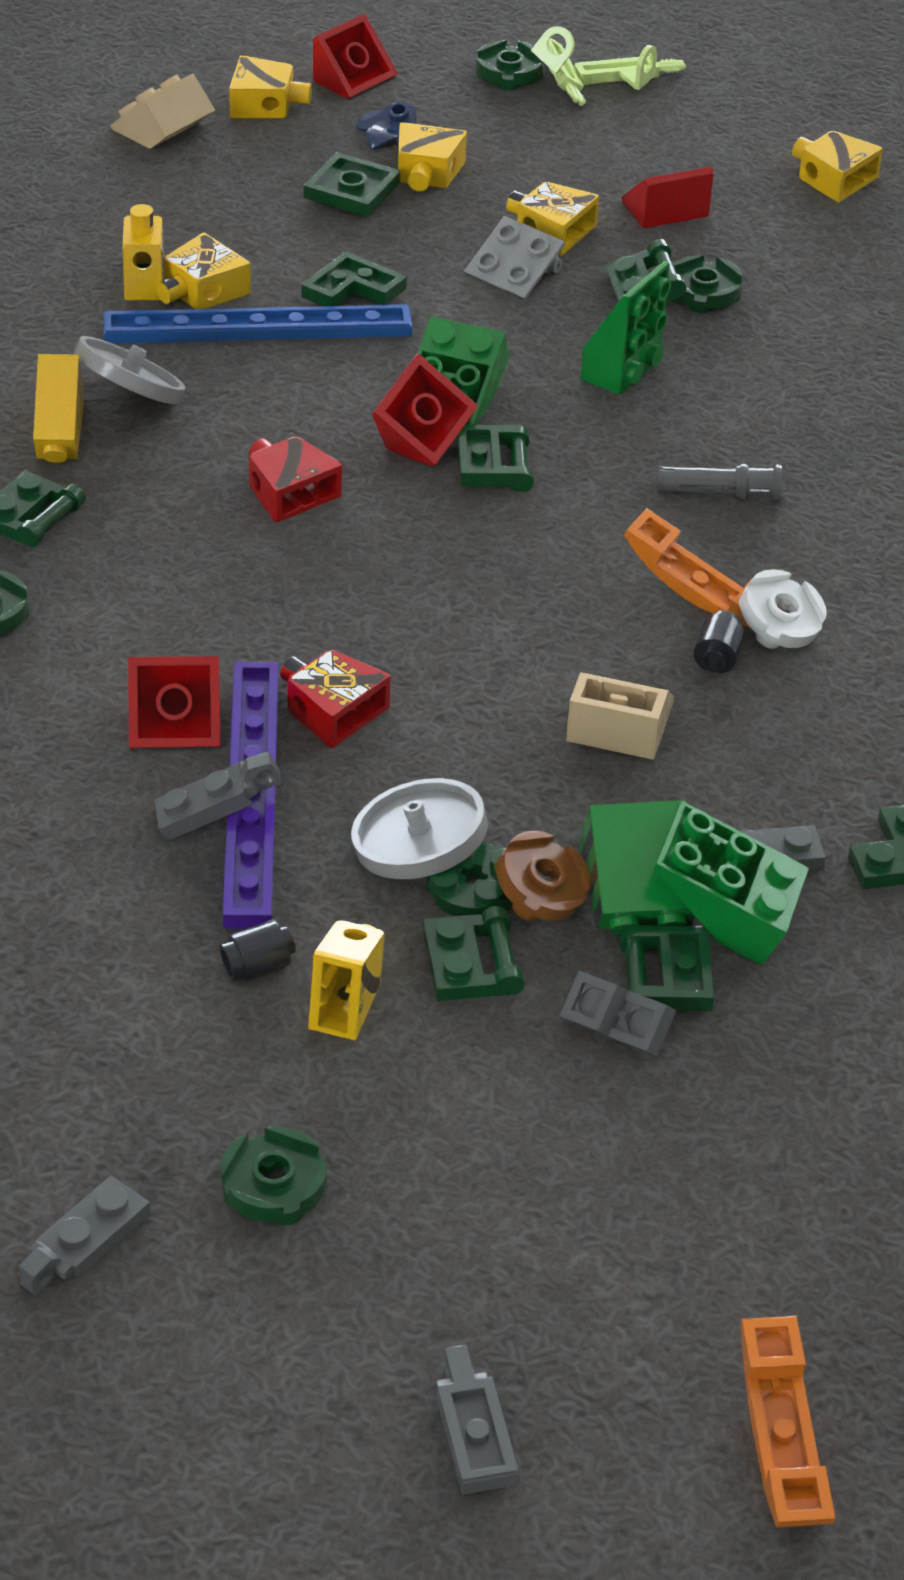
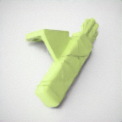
(558, 62)
(634, 70)

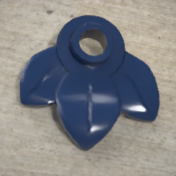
(384, 125)

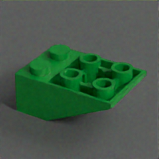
(629, 336)
(468, 357)
(730, 882)

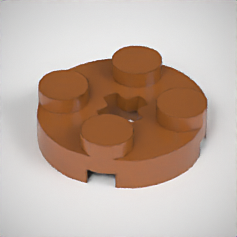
(528, 891)

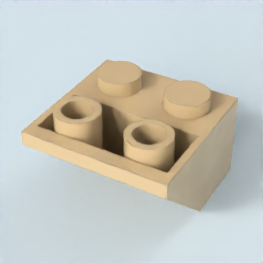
(164, 111)
(618, 715)

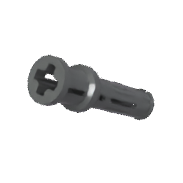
(739, 481)

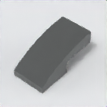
(618, 1013)

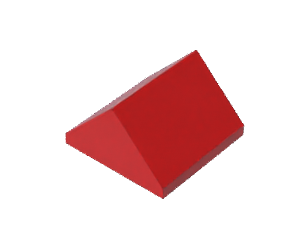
(351, 58)
(671, 197)
(422, 413)
(174, 701)

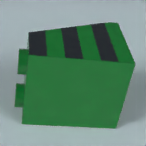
(621, 853)

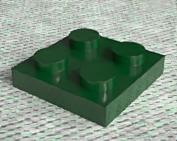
(351, 184)

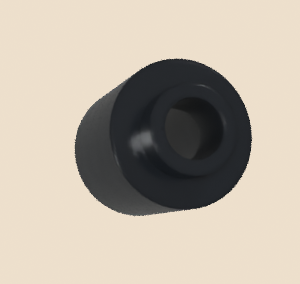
(719, 642)
(257, 950)

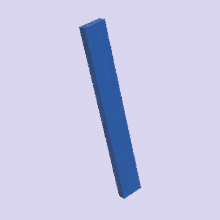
(257, 323)

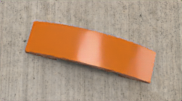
(681, 570)
(782, 1423)

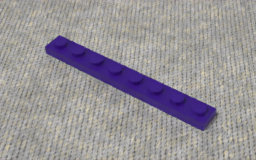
(251, 829)

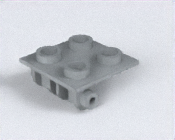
(516, 257)

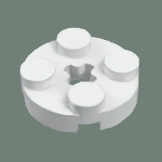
(773, 625)

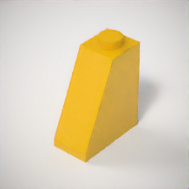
(58, 407)

